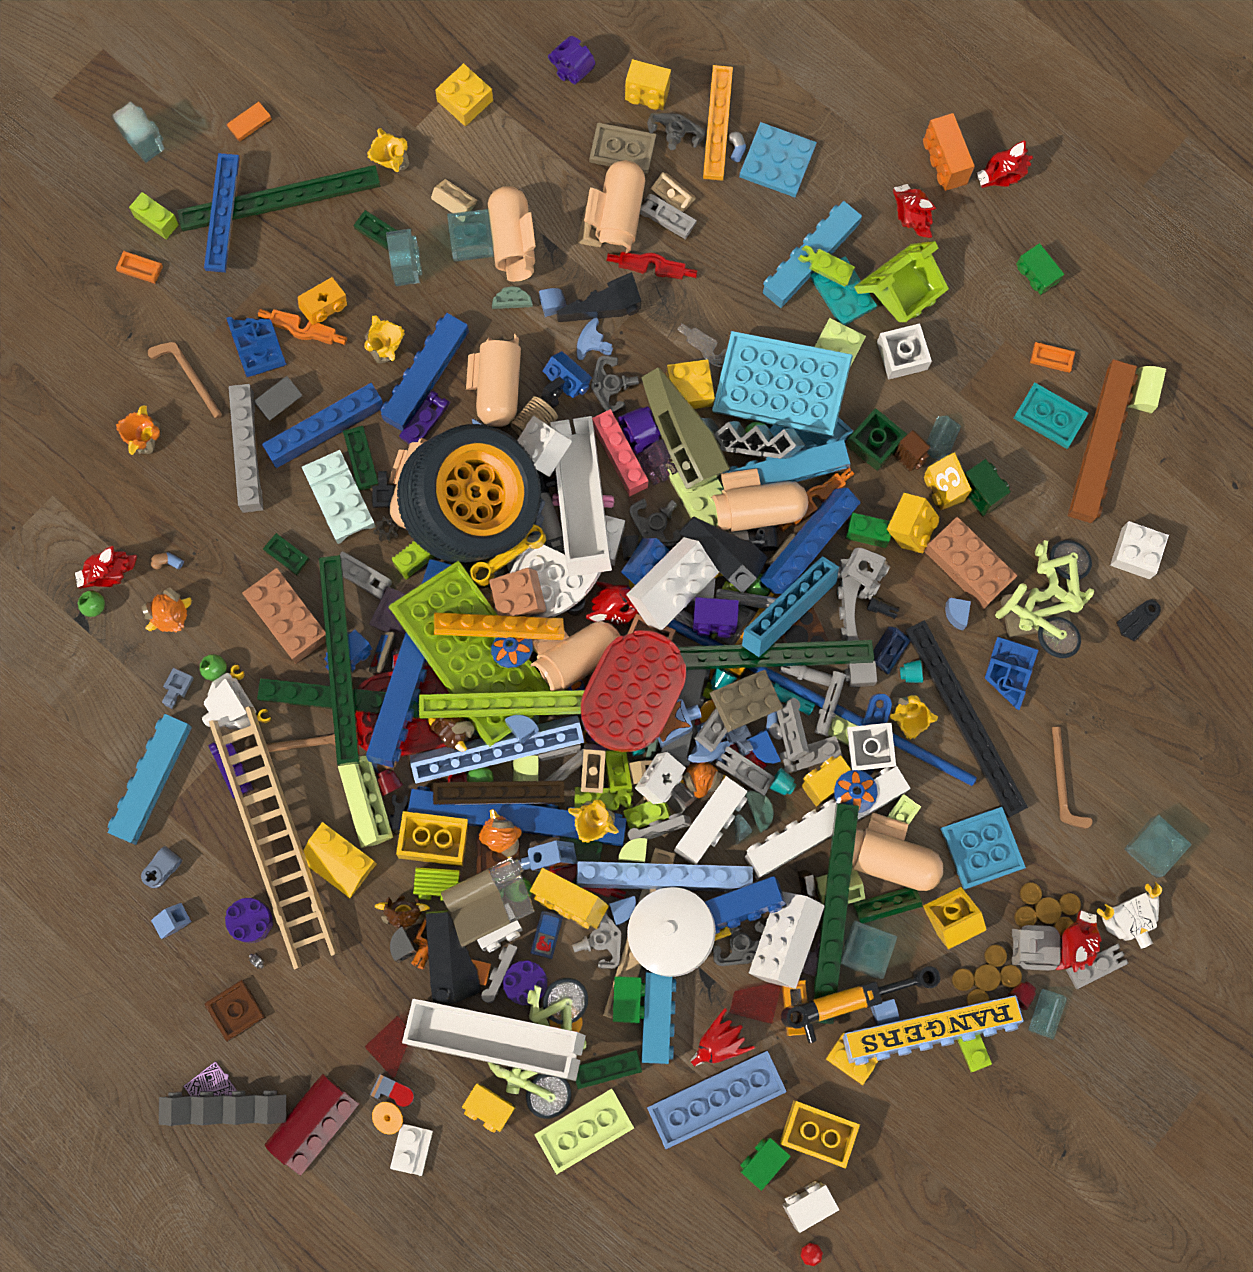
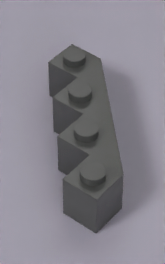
(757, 441)
(691, 696)
(219, 1109)

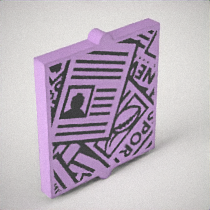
(211, 1080)

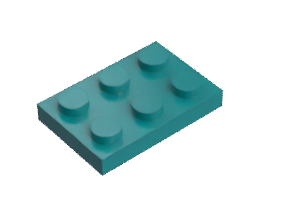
(841, 300)
(1050, 415)

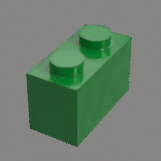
(1039, 269)
(868, 530)
(627, 999)
(764, 1162)

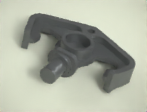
(676, 128)
(607, 385)
(656, 523)
(742, 948)

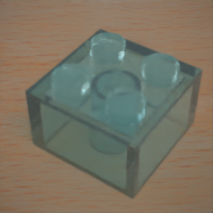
(138, 131)
(470, 235)
(404, 257)
(1157, 846)
(868, 950)

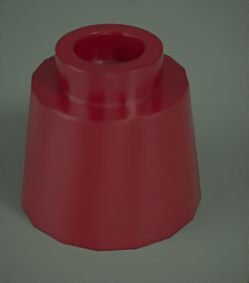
(388, 782)
(1024, 993)

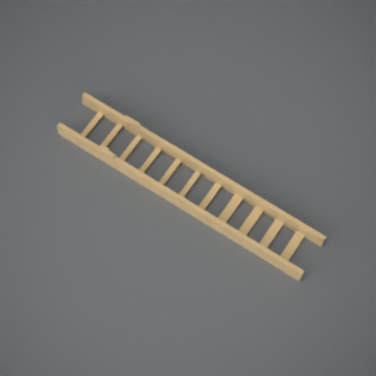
(243, 802)

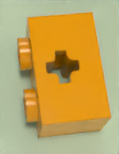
(322, 301)

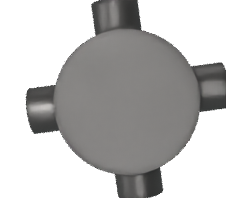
(256, 961)

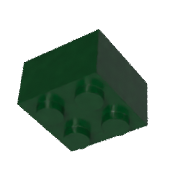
(876, 439)
(986, 487)

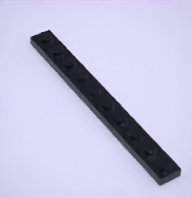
(966, 719)

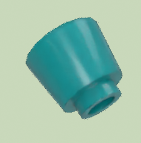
(912, 672)
(722, 678)
(783, 783)

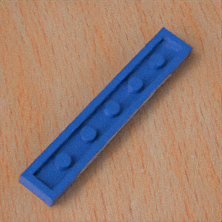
(221, 213)

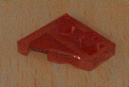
(756, 1002)
(388, 1046)

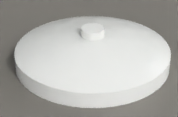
(671, 932)

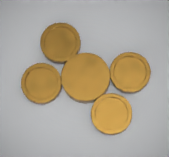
(1046, 909)
(987, 976)

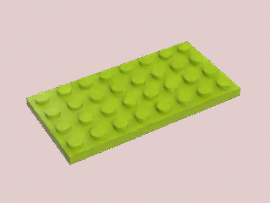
(462, 661)

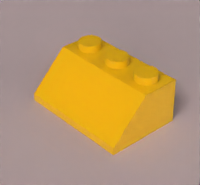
(432, 838)
(337, 860)

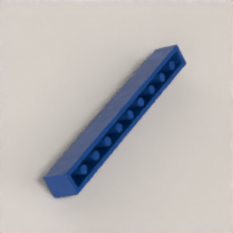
(400, 695)
(528, 817)

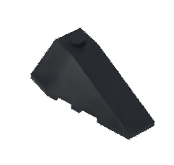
(616, 300)
(732, 556)
(450, 966)

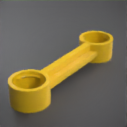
(504, 558)

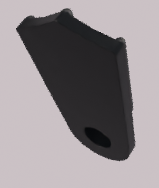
(1138, 620)

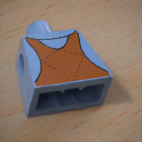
(679, 723)
(550, 856)

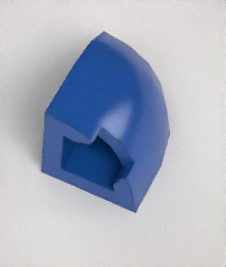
(764, 748)

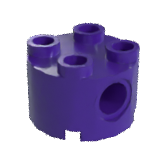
(572, 60)
(639, 429)
(249, 920)
(521, 979)

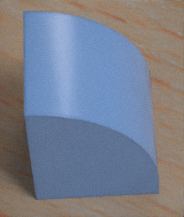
(552, 300)
(957, 612)
(522, 727)
(622, 910)
(171, 920)
(885, 1013)

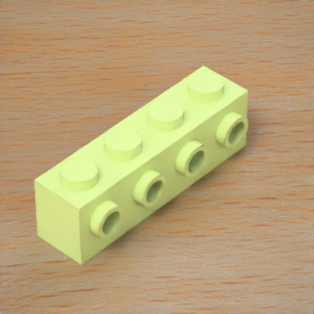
(365, 803)

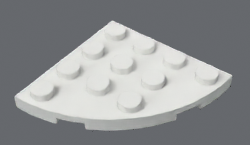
(558, 589)

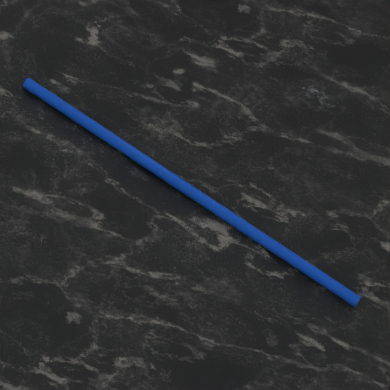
(839, 711)

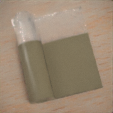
(488, 901)

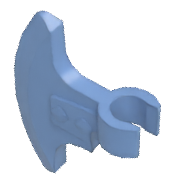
(592, 340)
(703, 754)

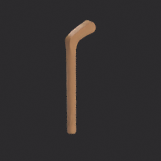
(172, 347)
(293, 744)
(1065, 815)

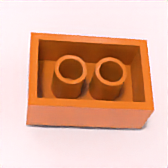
(948, 152)

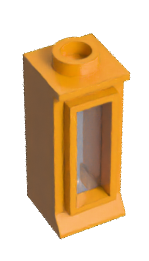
(793, 997)

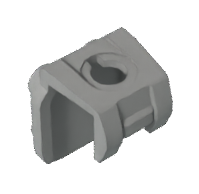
(868, 579)
(1036, 947)

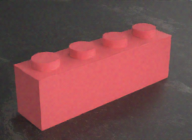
(620, 453)

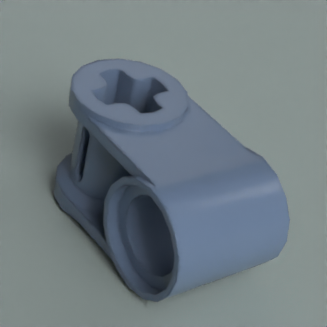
(162, 866)

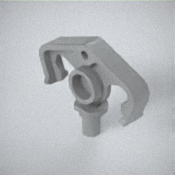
(603, 938)

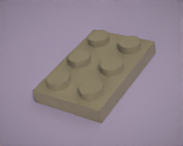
(620, 144)
(1012, 620)
(746, 700)

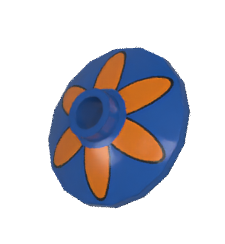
(513, 655)
(844, 790)

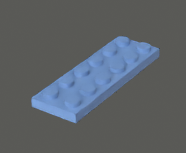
(716, 1099)

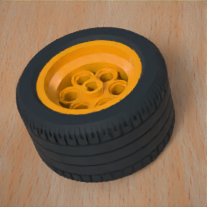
(506, 475)

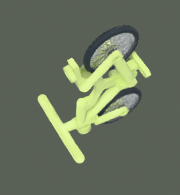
(1055, 634)
(563, 1004)

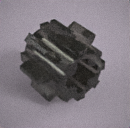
(380, 530)

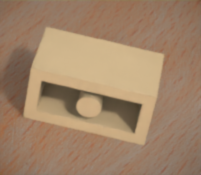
(593, 768)

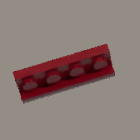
(311, 1124)

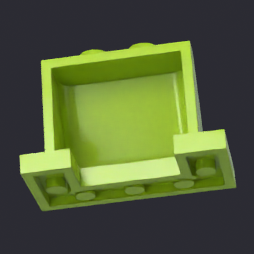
(907, 281)

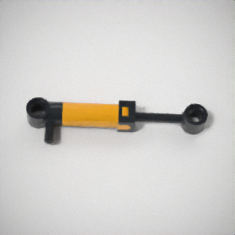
(852, 999)

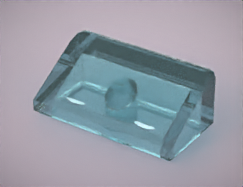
(942, 437)
(741, 828)
(1047, 1014)

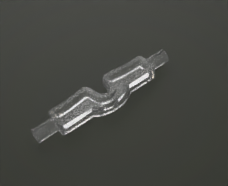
(704, 344)

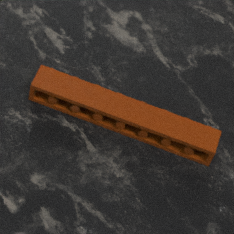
(1102, 441)

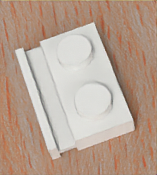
(411, 1149)

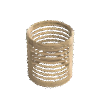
(540, 414)

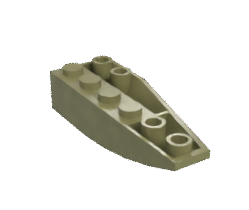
(684, 432)

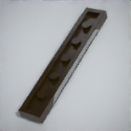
(498, 792)

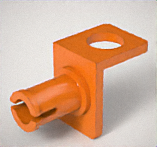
(422, 952)

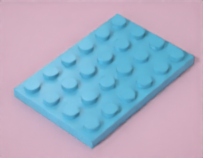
(782, 383)

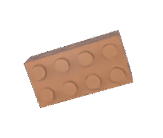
(970, 562)
(285, 615)

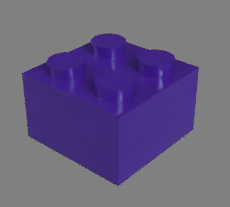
(715, 617)

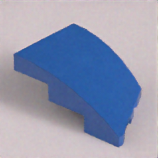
(256, 345)
(1011, 669)

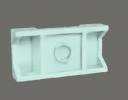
(338, 496)

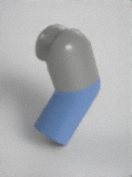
(739, 143)
(773, 726)

